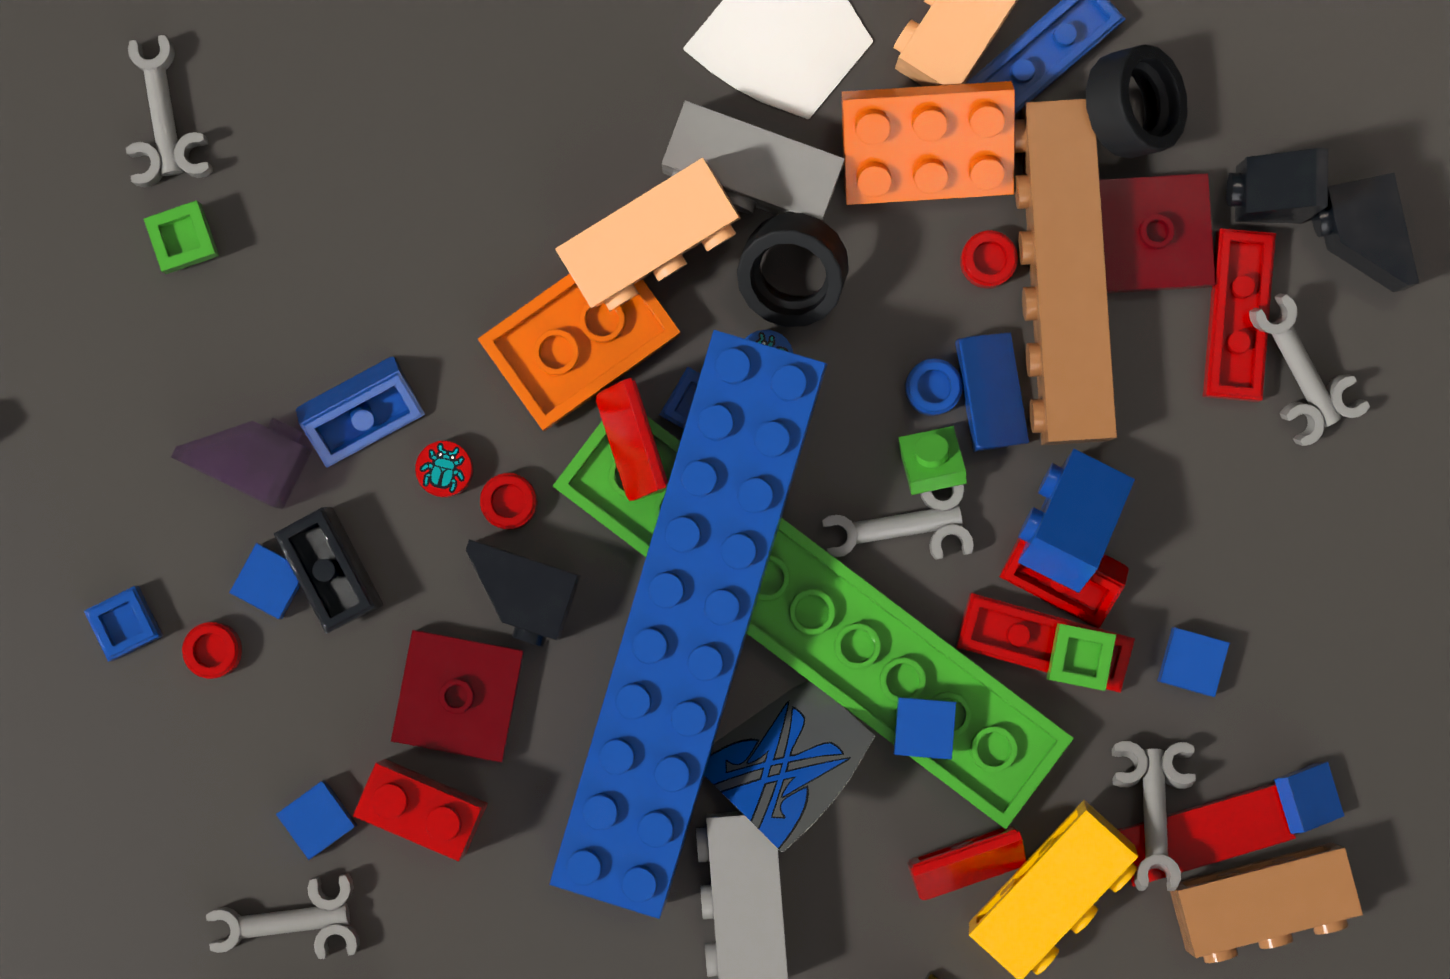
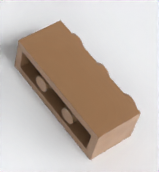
(1266, 902)

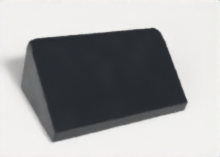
(328, 569)

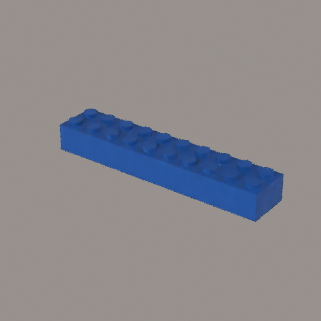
(688, 623)

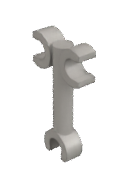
(171, 154)
(1324, 402)
(942, 517)
(1156, 770)
(330, 916)

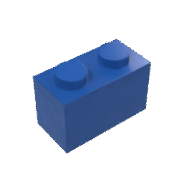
(1075, 520)

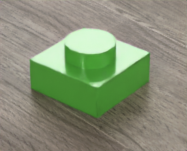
(181, 237)
(932, 460)
(1081, 657)

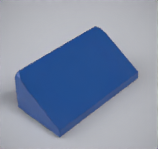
(991, 391)
(359, 411)

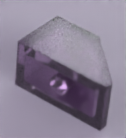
(251, 459)

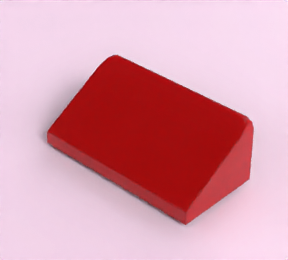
(631, 440)
(1090, 604)
(967, 862)

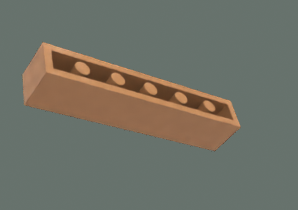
(1065, 274)

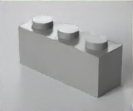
(754, 163)
(742, 899)

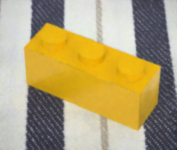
(1054, 892)

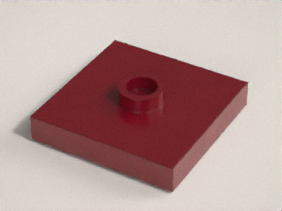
(1157, 233)
(457, 696)

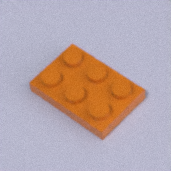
(928, 142)
(566, 352)

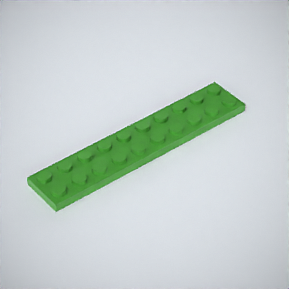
(855, 644)

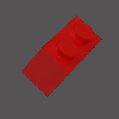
(420, 809)

